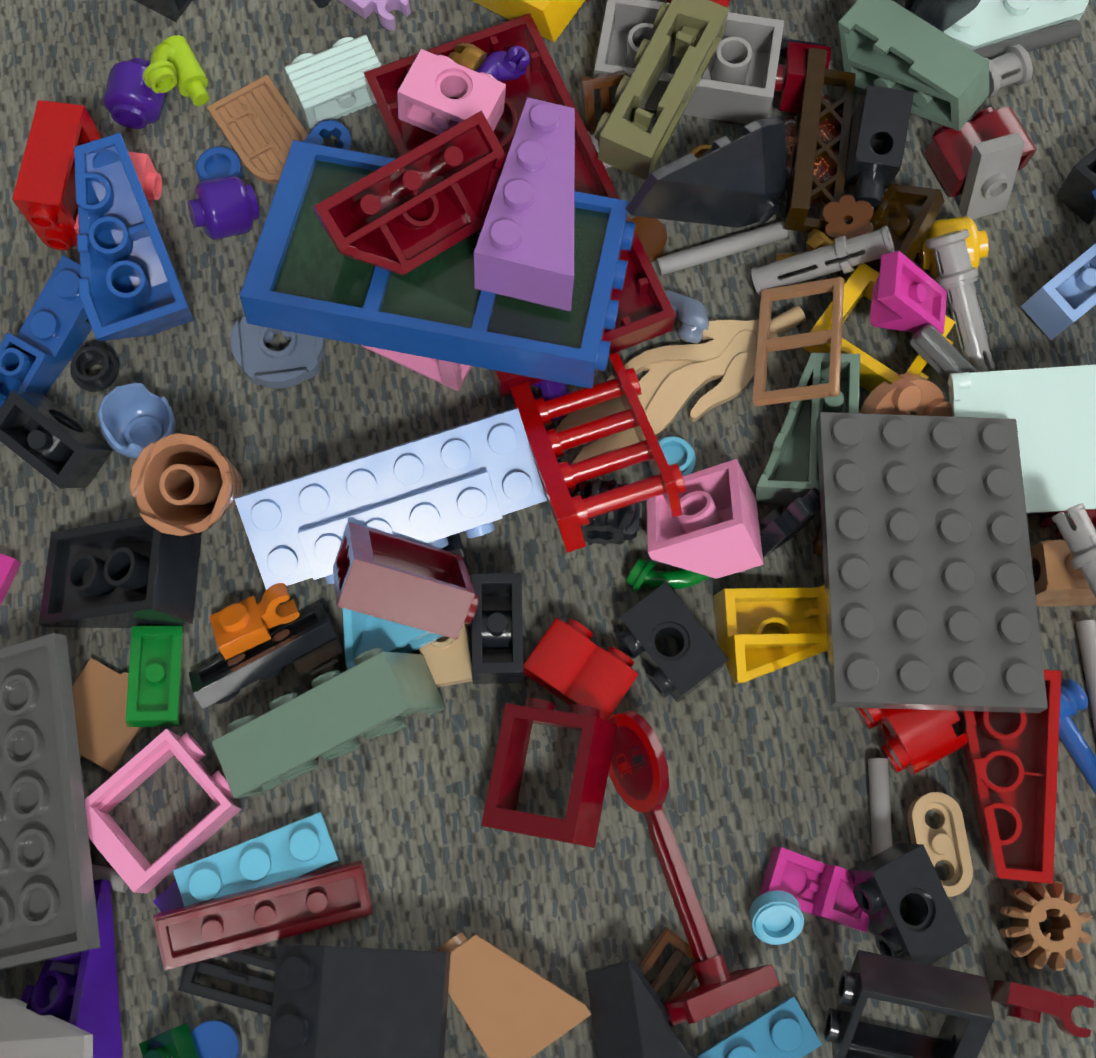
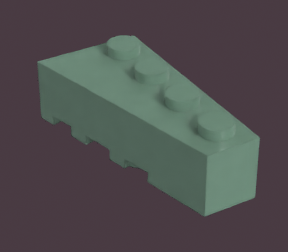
(326, 720)

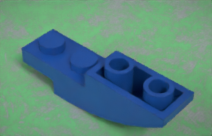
(47, 337)

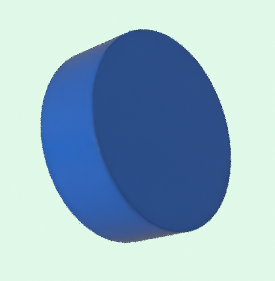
(218, 163)
(217, 1040)

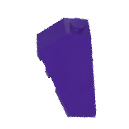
(85, 985)

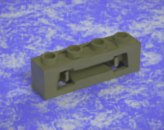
(634, 145)

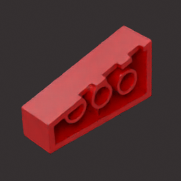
(1015, 785)

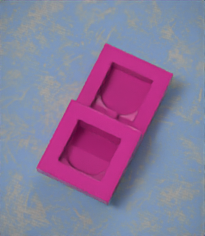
(818, 887)

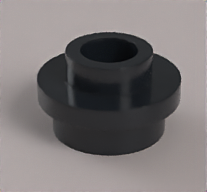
(87, 358)

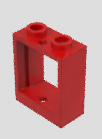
(47, 172)

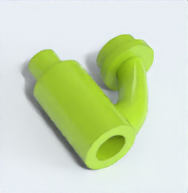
(176, 65)

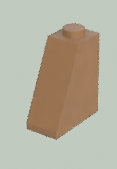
(505, 1001)

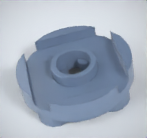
(275, 368)

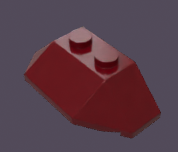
(418, 200)

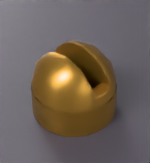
(468, 56)

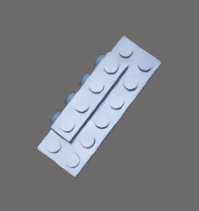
(411, 490)

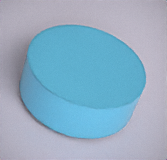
(776, 917)

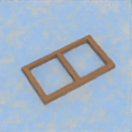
(767, 345)

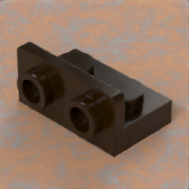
(908, 215)

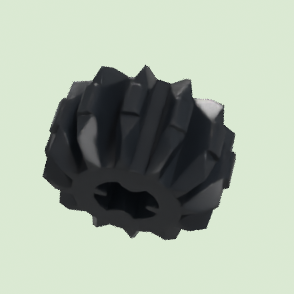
(611, 526)

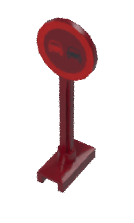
(642, 781)

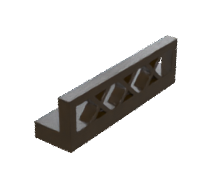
(802, 184)

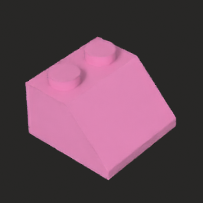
(716, 527)

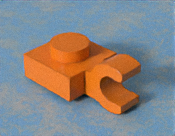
(247, 622)

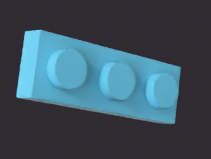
(259, 862)

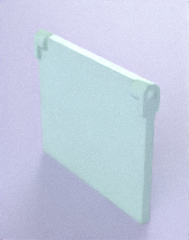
(1053, 426)

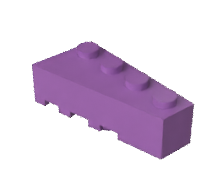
(530, 221)

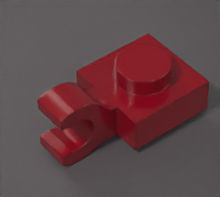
(1029, 1002)

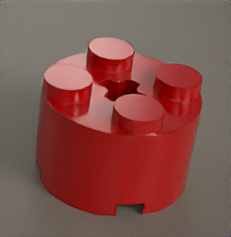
(914, 736)

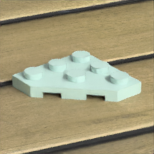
(1006, 19)

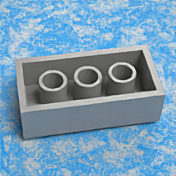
(737, 80)

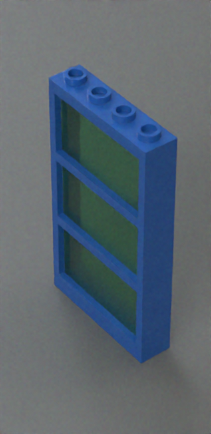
(433, 310)

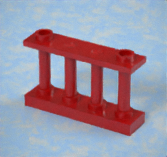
(562, 477)

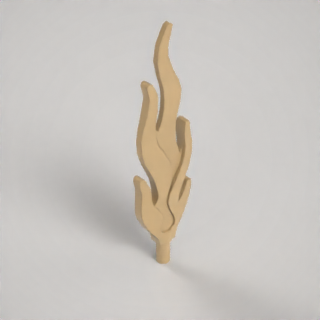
(679, 372)

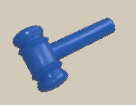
(1072, 700)

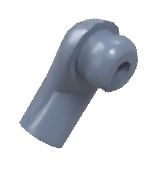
(691, 314)

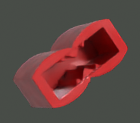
(578, 669)

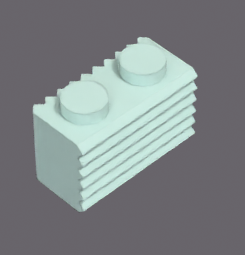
(332, 80)

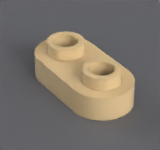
(946, 842)

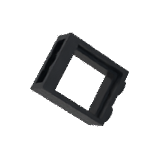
(912, 984)

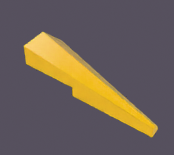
(769, 628)

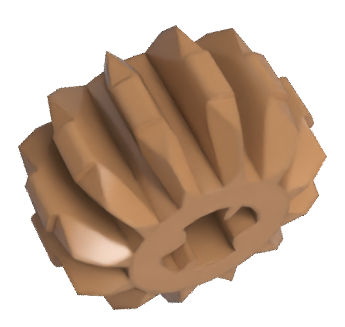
(1057, 942)

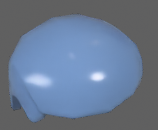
(134, 418)

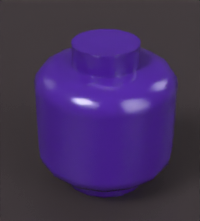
(129, 98)
(223, 207)

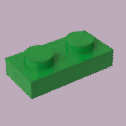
(155, 676)

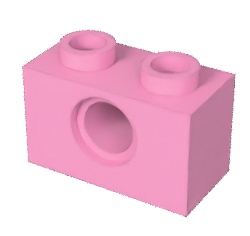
(430, 84)

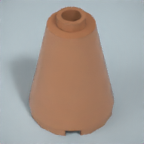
(183, 484)

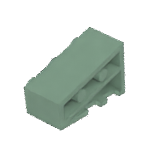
(903, 52)
(794, 458)

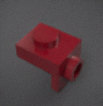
(792, 74)

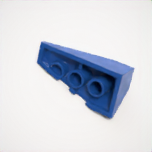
(124, 264)

